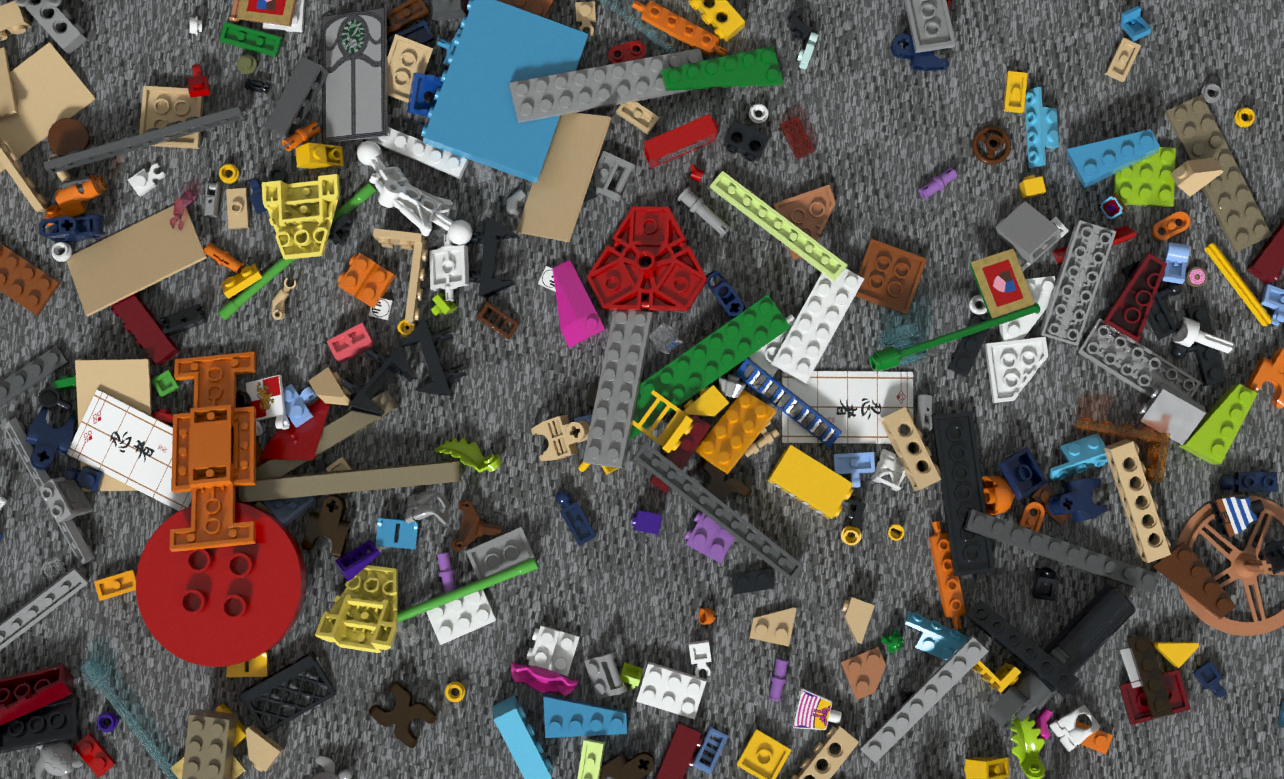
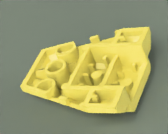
(302, 214)
(365, 612)

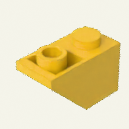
(319, 156)
(708, 403)

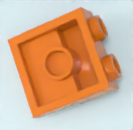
(365, 280)

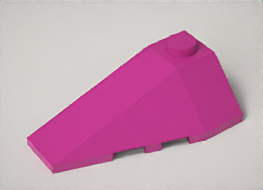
(575, 310)

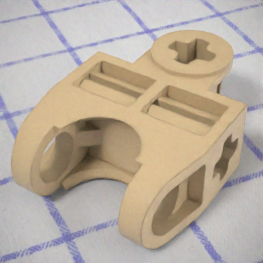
(561, 436)

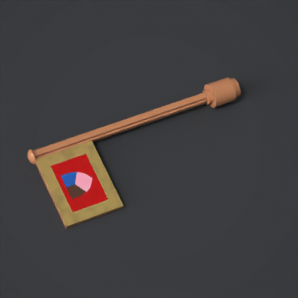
(263, 11)

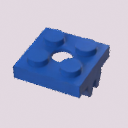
(421, 84)

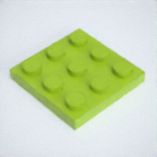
(1148, 180)

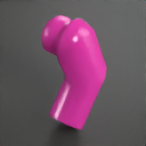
(1041, 722)

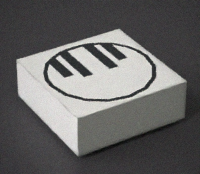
(547, 279)
(382, 309)

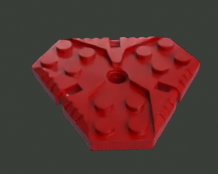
(669, 280)

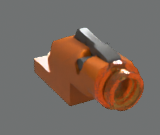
(74, 195)

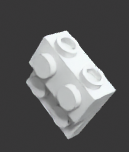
(553, 649)

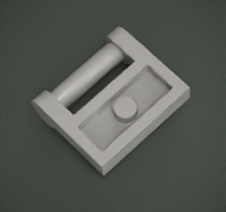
(605, 172)
(605, 676)

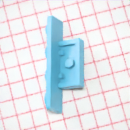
(1040, 128)
(1080, 456)
(935, 637)

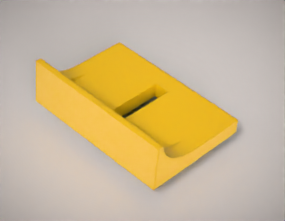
(257, 668)

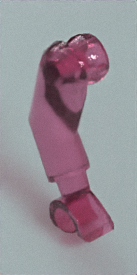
(180, 203)

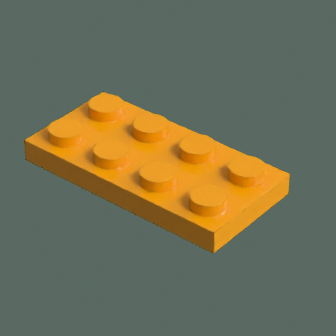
(735, 431)

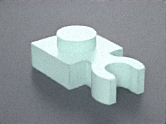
(805, 55)

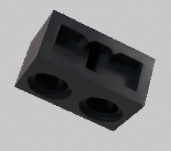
(748, 137)

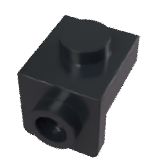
(798, 28)
(1274, 554)

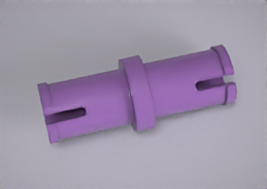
(937, 183)
(446, 572)
(778, 679)

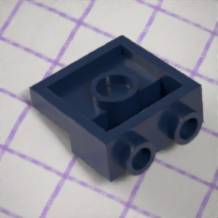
(1022, 473)

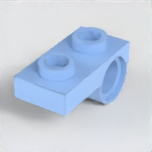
(1176, 259)

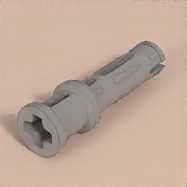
(696, 205)

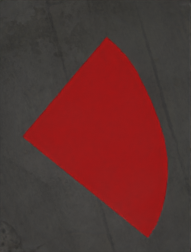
(298, 442)

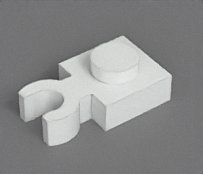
(144, 181)
(700, 655)

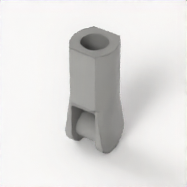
(212, 202)
(924, 412)

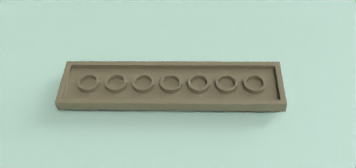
(1227, 192)

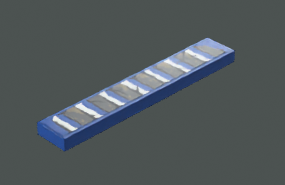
(788, 402)

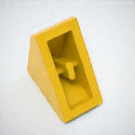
(1176, 652)

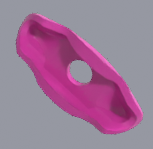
(543, 679)

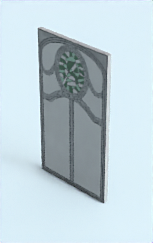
(357, 77)

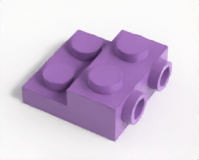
(709, 538)

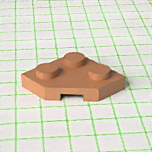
(864, 672)

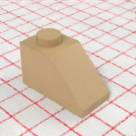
(1196, 174)
(857, 616)
(261, 749)

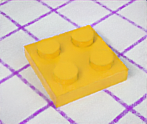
(763, 756)

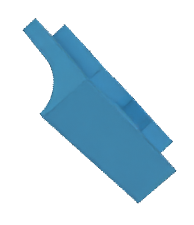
(387, 529)

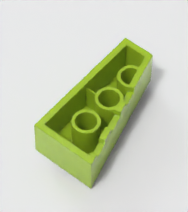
(1220, 425)

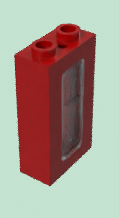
(680, 140)

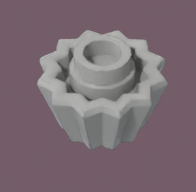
(731, 386)

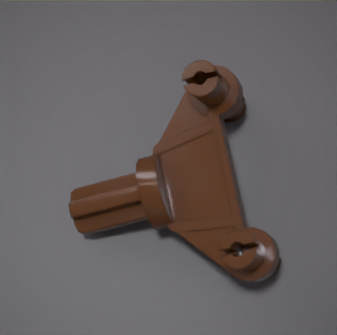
(472, 526)

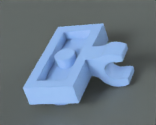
(1274, 298)
(296, 404)
(854, 464)

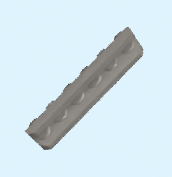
(1077, 282)
(1134, 362)

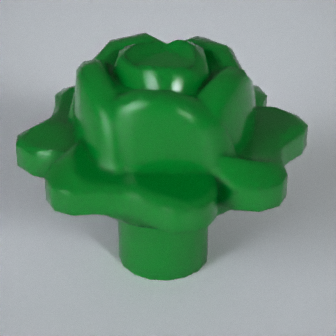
(893, 641)

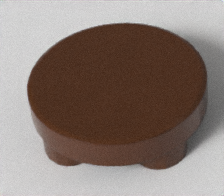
(68, 136)

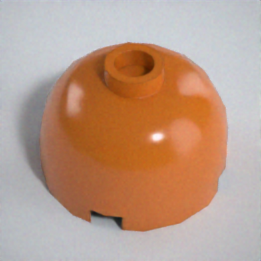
(997, 495)

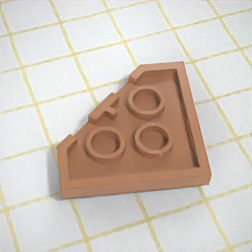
(808, 212)

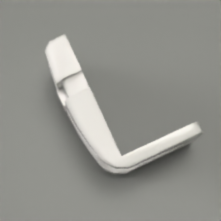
(889, 465)
(1067, 730)

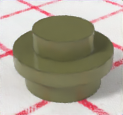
(247, 64)

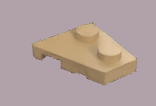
(774, 627)

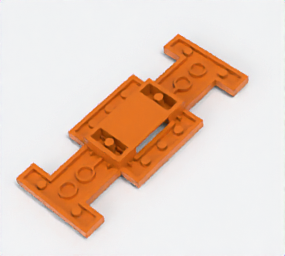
(204, 452)

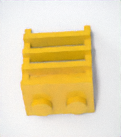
(677, 426)
(1001, 679)

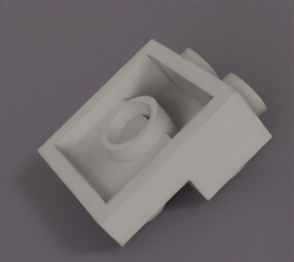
(65, 498)

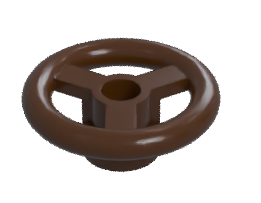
(992, 138)

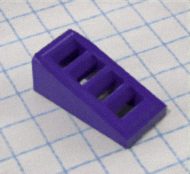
(352, 564)

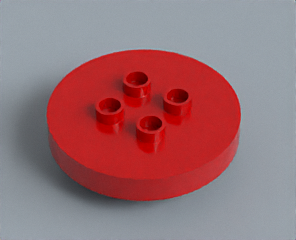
(222, 600)

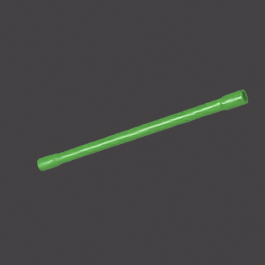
(234, 305)
(520, 569)

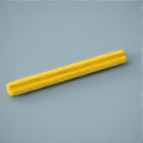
(1238, 284)

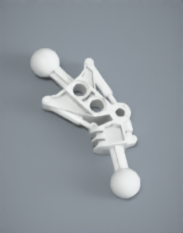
(412, 202)

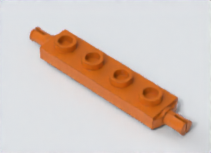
(679, 28)
(948, 584)

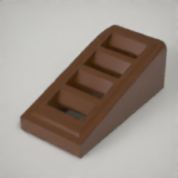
(483, 310)

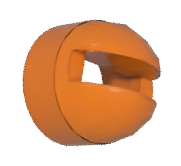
(708, 619)

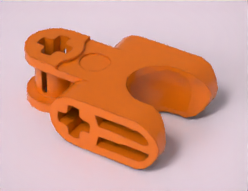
(1270, 371)

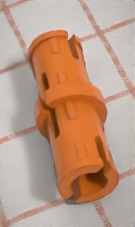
(301, 136)
(223, 258)

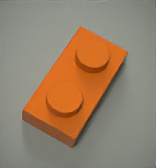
(1098, 740)

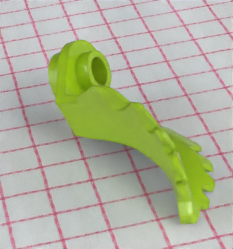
(470, 455)
(1028, 747)

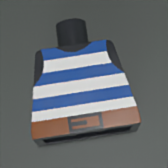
(1235, 514)

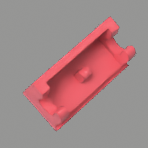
(351, 343)

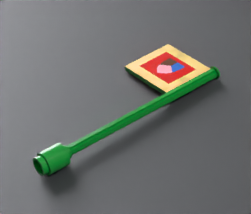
(1003, 294)

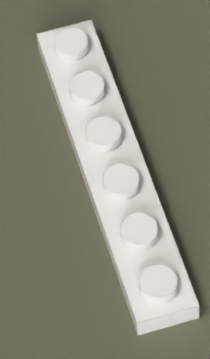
(423, 153)

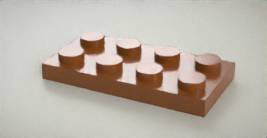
(25, 281)

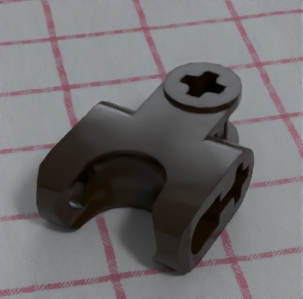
(328, 524)
(623, 768)

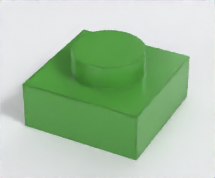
(165, 383)

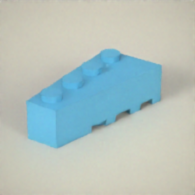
(520, 740)

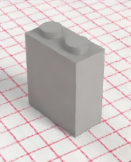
(1028, 232)
(1171, 413)

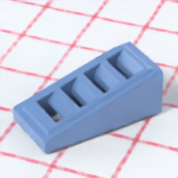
(708, 769)

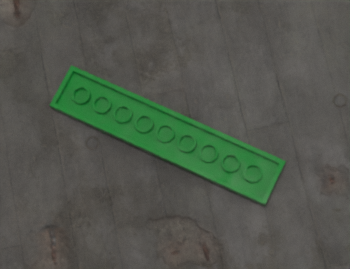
(710, 359)

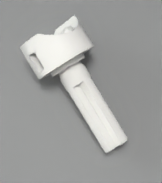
(1191, 333)

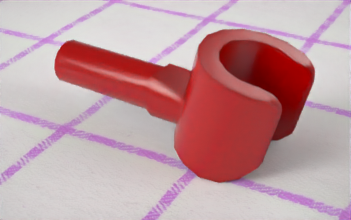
(696, 173)

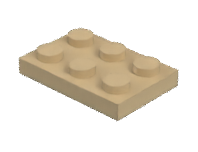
(402, 61)

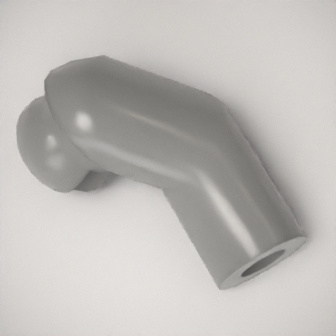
(512, 203)

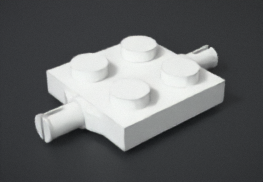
(449, 268)

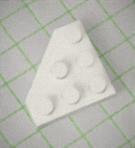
(1041, 292)
(1013, 365)

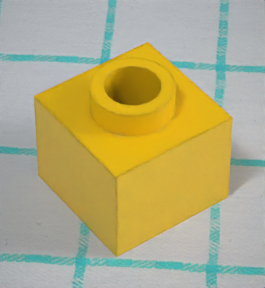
(1032, 187)

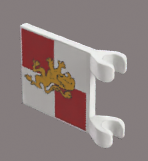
(269, 402)

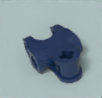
(919, 61)
(73, 229)
(725, 295)
(48, 439)
(1077, 500)

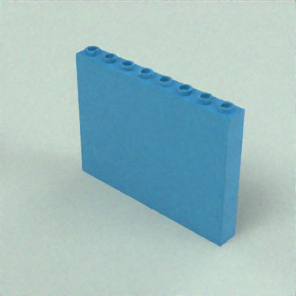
(475, 104)

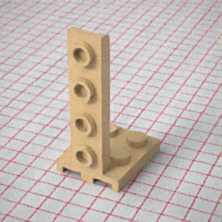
(24, 183)
(407, 241)

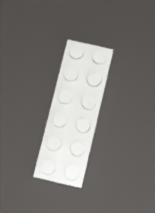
(816, 324)

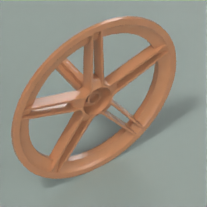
(1243, 565)

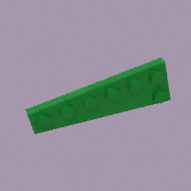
(740, 69)

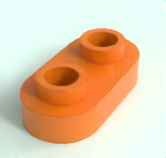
(1169, 226)
(1029, 521)

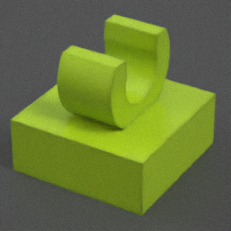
(442, 306)
(631, 675)

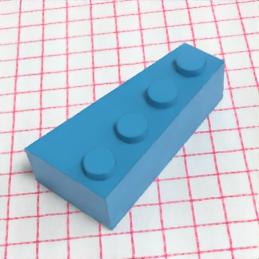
(1104, 158)
(577, 718)

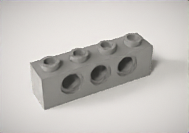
(67, 40)

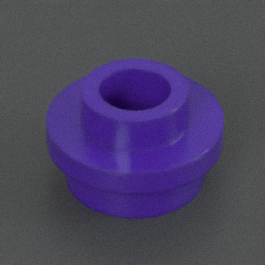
(101, 721)

